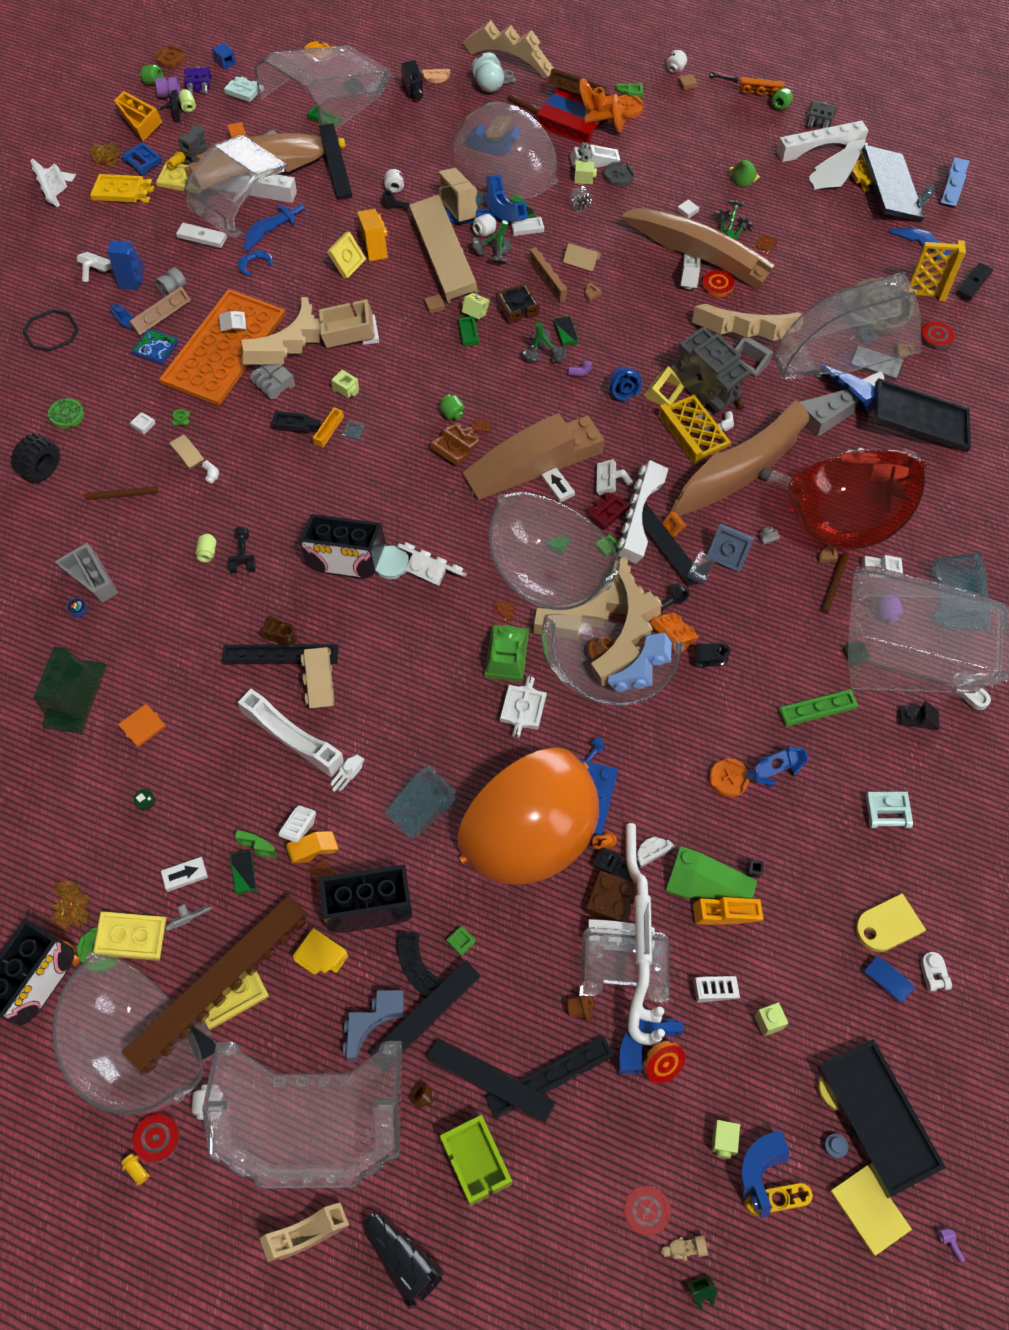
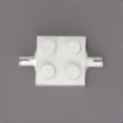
(523, 707)

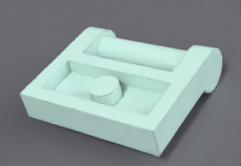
(889, 804)

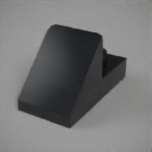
(919, 717)

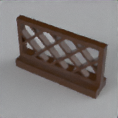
(570, 82)

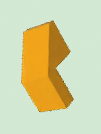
(312, 845)

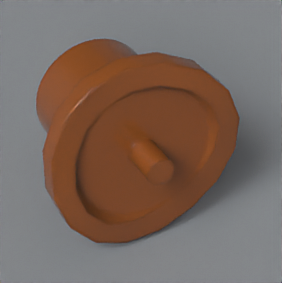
(597, 648)
(581, 1007)

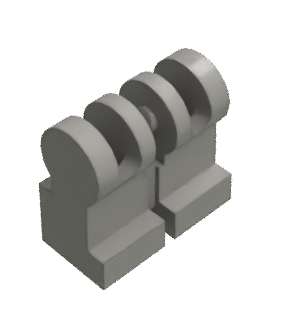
(272, 379)

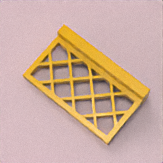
(950, 270)
(679, 432)

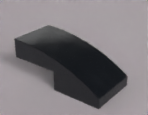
(612, 864)

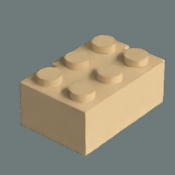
(459, 195)
(341, 326)

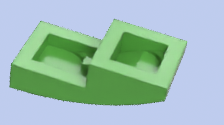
(260, 846)

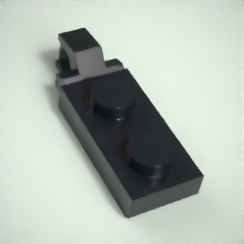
(294, 422)

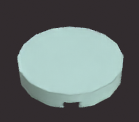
(392, 562)

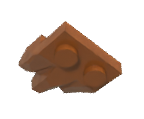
(455, 443)

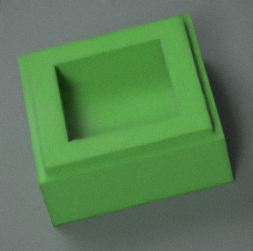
(461, 941)

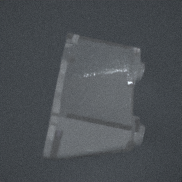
(610, 959)

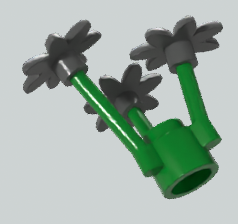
(743, 224)

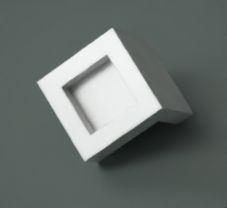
(232, 320)

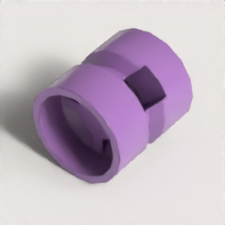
(164, 87)

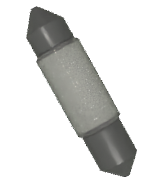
(775, 478)

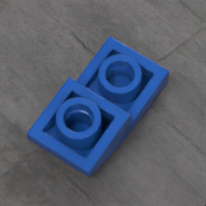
(890, 979)

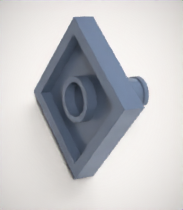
(730, 547)

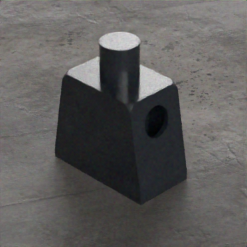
(414, 85)

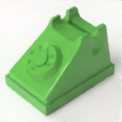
(507, 653)

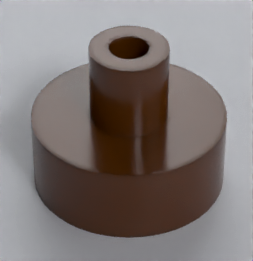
(422, 1096)

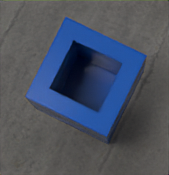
(223, 56)

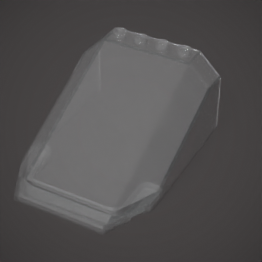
(335, 76)
(924, 635)

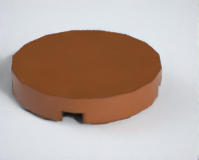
(170, 57)

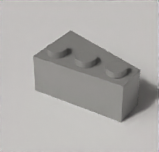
(829, 410)
(88, 571)

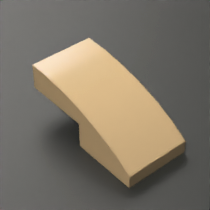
(186, 451)

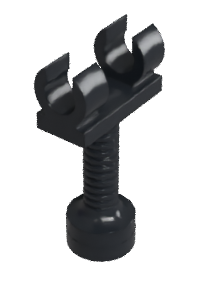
(241, 535)

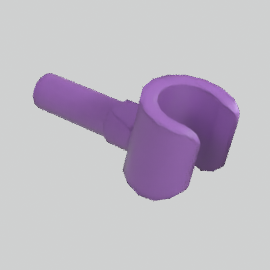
(949, 1236)

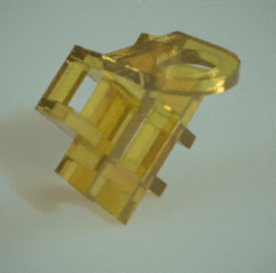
(105, 153)
(69, 897)

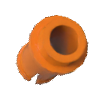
(606, 840)

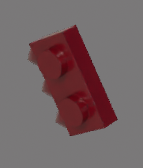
(608, 510)

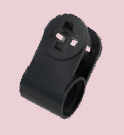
(709, 654)

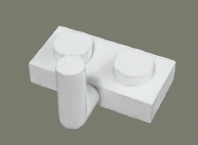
(92, 260)
(607, 477)

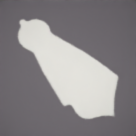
(838, 167)

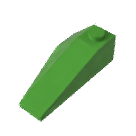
(703, 877)

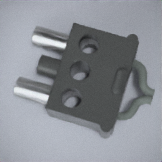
(821, 114)

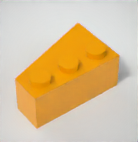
(138, 114)
(373, 233)

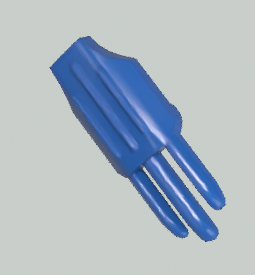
(123, 315)

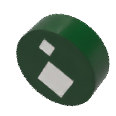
(144, 799)

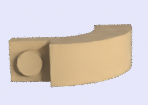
(304, 1234)

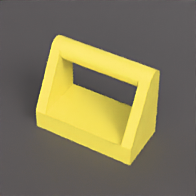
(656, 396)

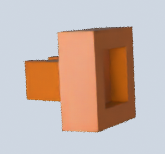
(674, 524)

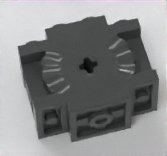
(711, 369)

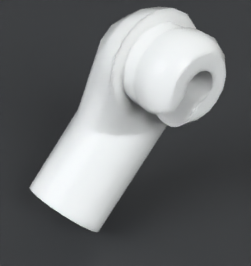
(728, 423)
(212, 471)

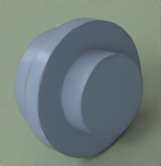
(836, 1146)

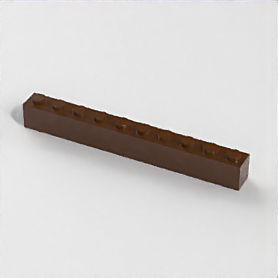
(213, 986)

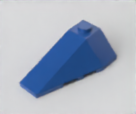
(861, 389)

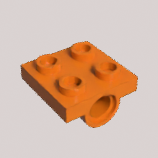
(674, 628)

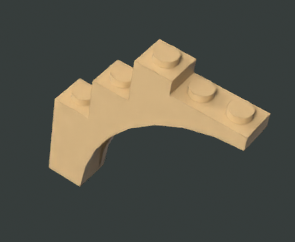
(508, 40)
(744, 324)
(275, 347)
(608, 602)
(626, 649)

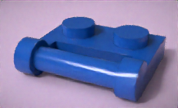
(145, 155)

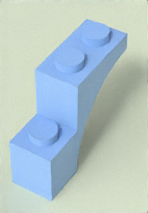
(955, 181)
(639, 674)

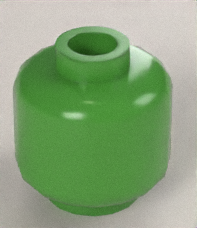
(150, 73)
(782, 99)
(452, 407)

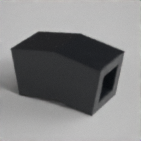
(754, 864)

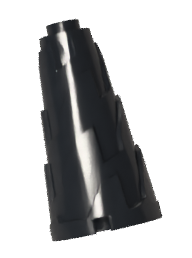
(404, 1262)

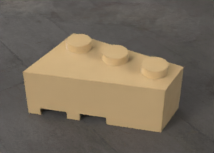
(318, 677)

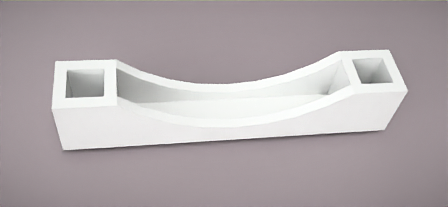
(795, 145)
(634, 541)
(312, 749)

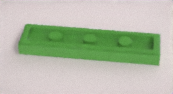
(817, 708)

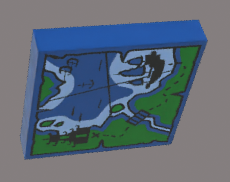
(155, 346)

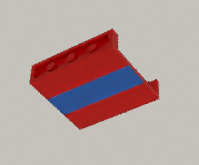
(566, 116)

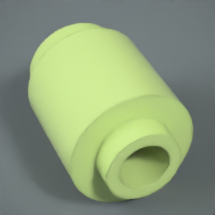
(186, 101)
(205, 548)

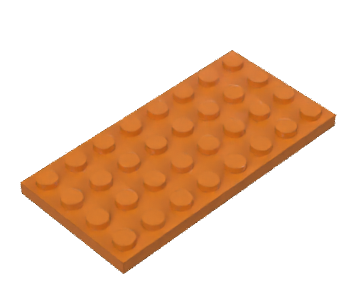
(212, 357)

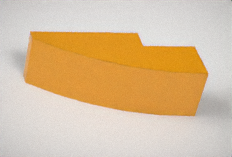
(727, 911)

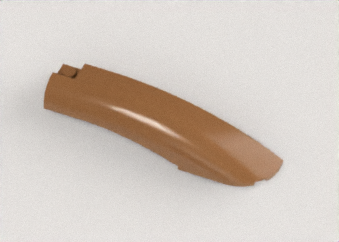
(289, 147)
(702, 242)
(741, 464)

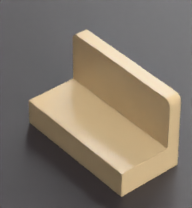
(581, 257)

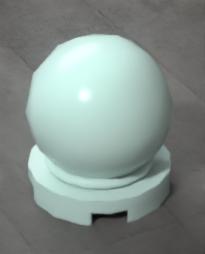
(488, 72)

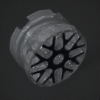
(580, 199)

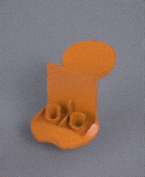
(603, 107)

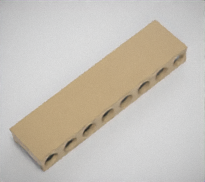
(443, 248)

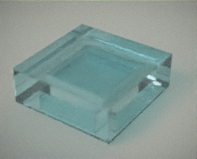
(353, 430)

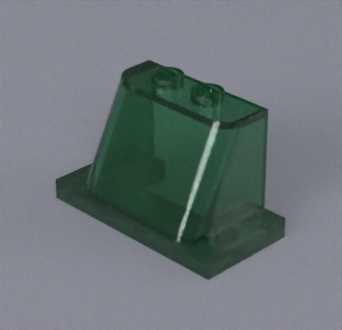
(68, 690)

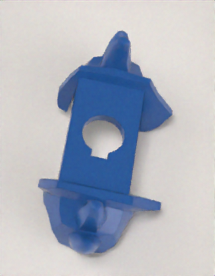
(791, 758)

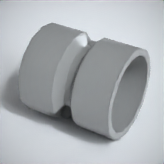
(170, 281)

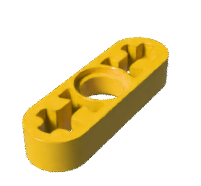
(796, 1202)

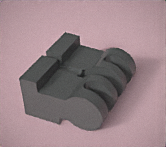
(193, 144)

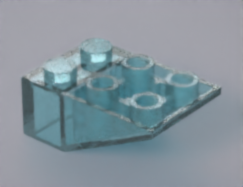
(421, 802)

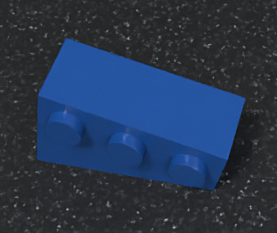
(126, 265)

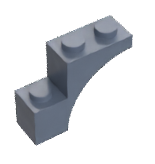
(388, 1006)

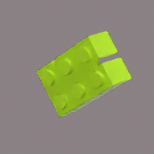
(475, 1160)

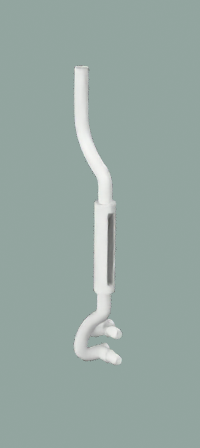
(643, 949)

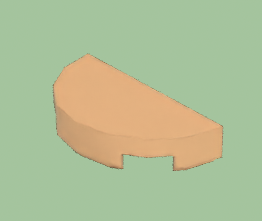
(436, 75)

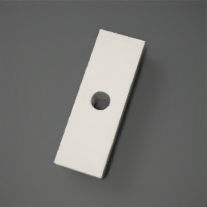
(201, 235)

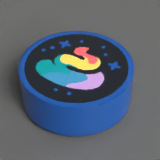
(77, 607)

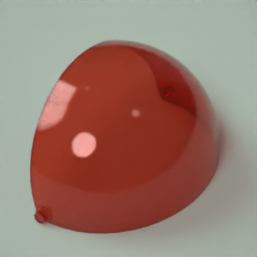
(857, 496)

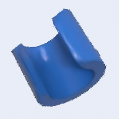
(598, 745)

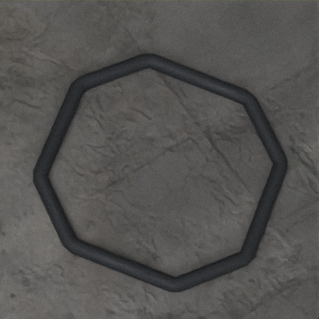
(58, 345)

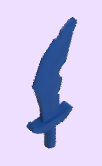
(265, 225)
(918, 235)

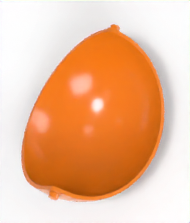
(531, 819)

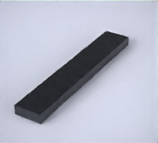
(335, 161)
(666, 545)
(272, 653)
(433, 1007)
(558, 1072)
(491, 1081)

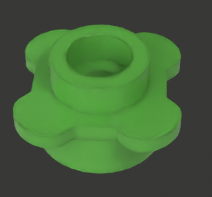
(180, 417)

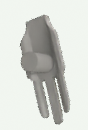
(185, 916)

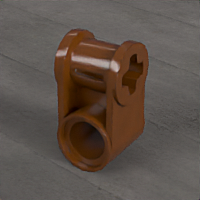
(276, 630)

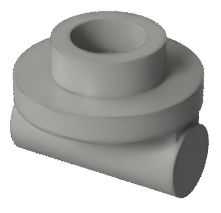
(769, 535)

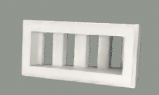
(299, 821)
(699, 991)

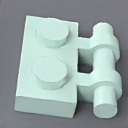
(242, 89)

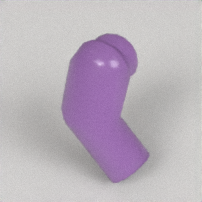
(582, 371)

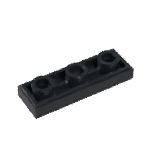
(974, 281)

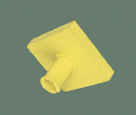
(346, 255)

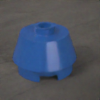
(624, 383)

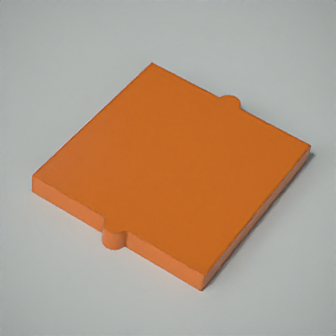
(142, 725)

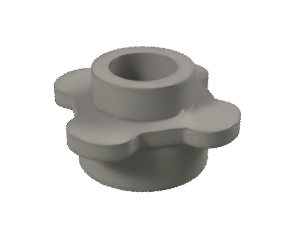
(508, 77)

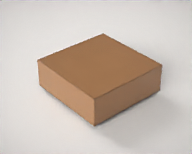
(687, 81)
(434, 303)

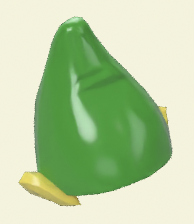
(743, 173)

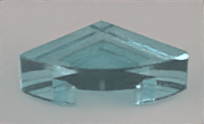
(926, 195)

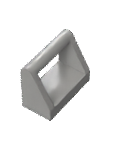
(755, 351)

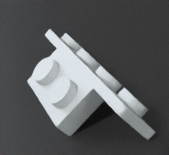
(51, 181)
(428, 567)

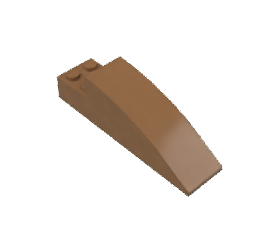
(534, 452)

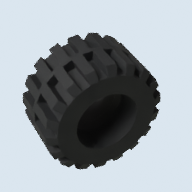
(35, 458)

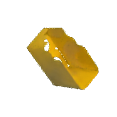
(320, 953)

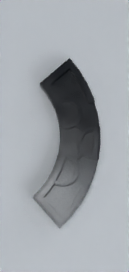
(413, 966)

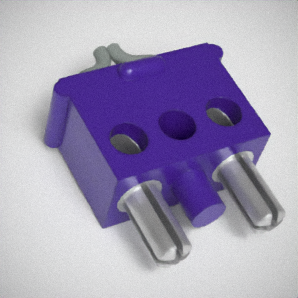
(197, 79)

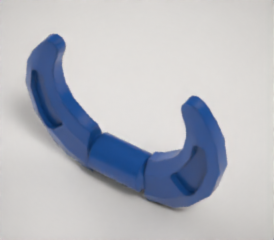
(243, 261)

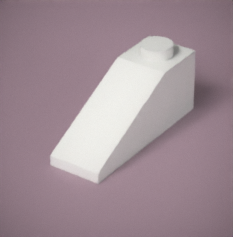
(690, 271)

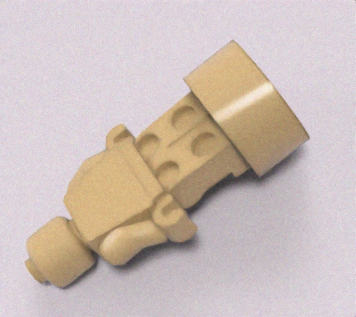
(681, 1249)

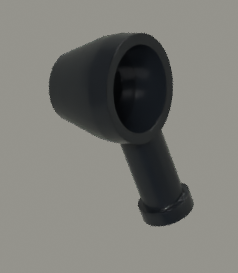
(389, 201)
(678, 595)

